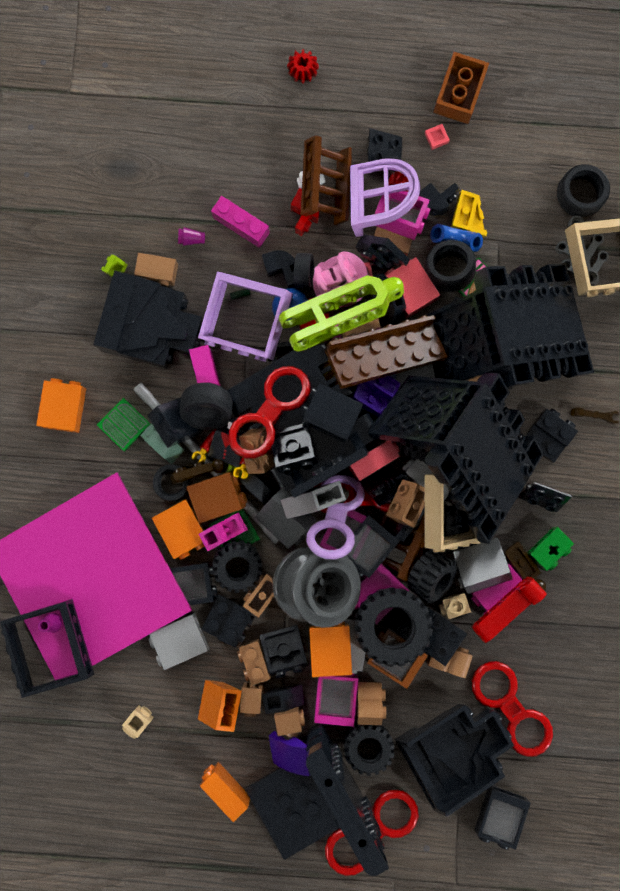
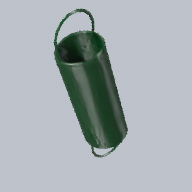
(238, 294)

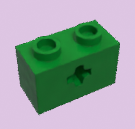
(540, 551)

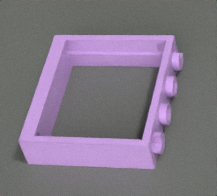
(214, 306)

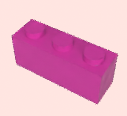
(240, 221)

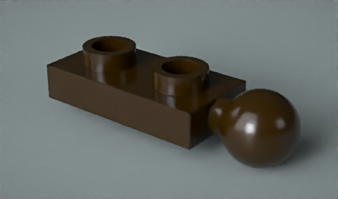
(199, 469)
(522, 563)

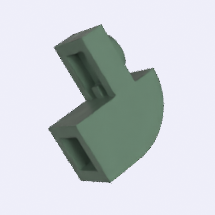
(152, 437)

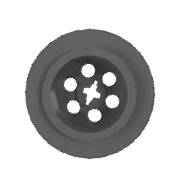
(300, 581)

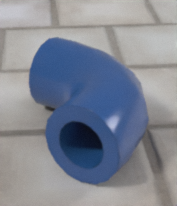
(443, 232)

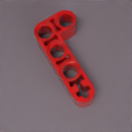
(508, 608)

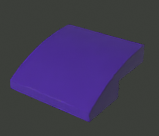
(375, 394)
(289, 754)

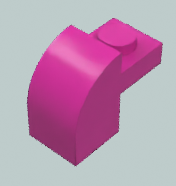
(223, 532)

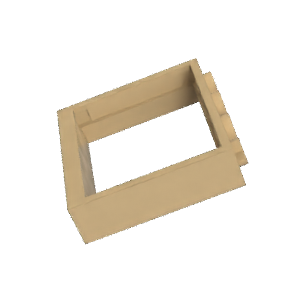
(577, 255)
(435, 520)

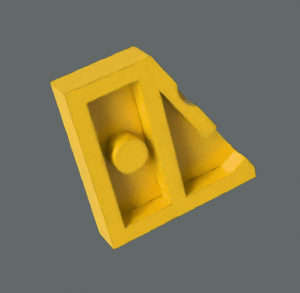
(468, 213)

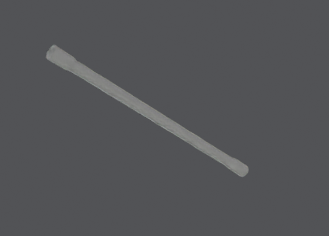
(148, 398)

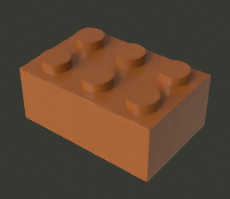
(461, 87)

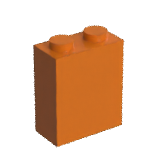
(61, 405)
(180, 529)
(330, 650)
(219, 705)
(225, 791)

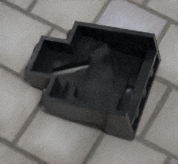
(146, 321)
(456, 756)

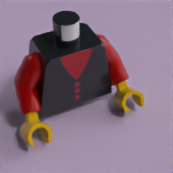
(218, 447)

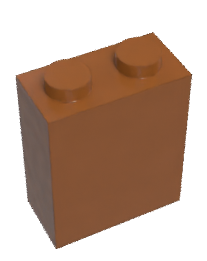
(217, 496)

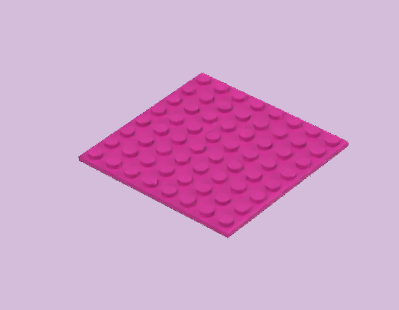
(101, 559)

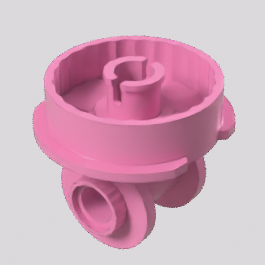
(336, 271)

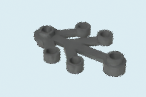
(592, 272)

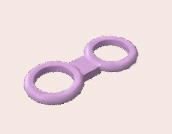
(336, 519)

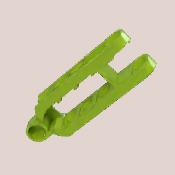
(324, 328)

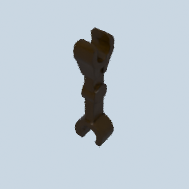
(580, 412)

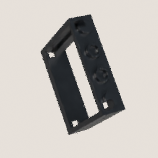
(76, 640)

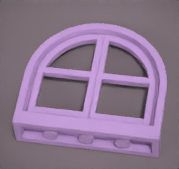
(357, 172)

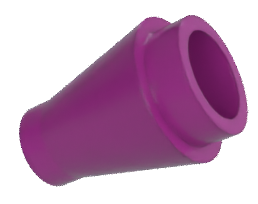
(190, 237)
(50, 623)

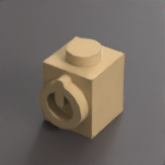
(454, 605)
(137, 721)

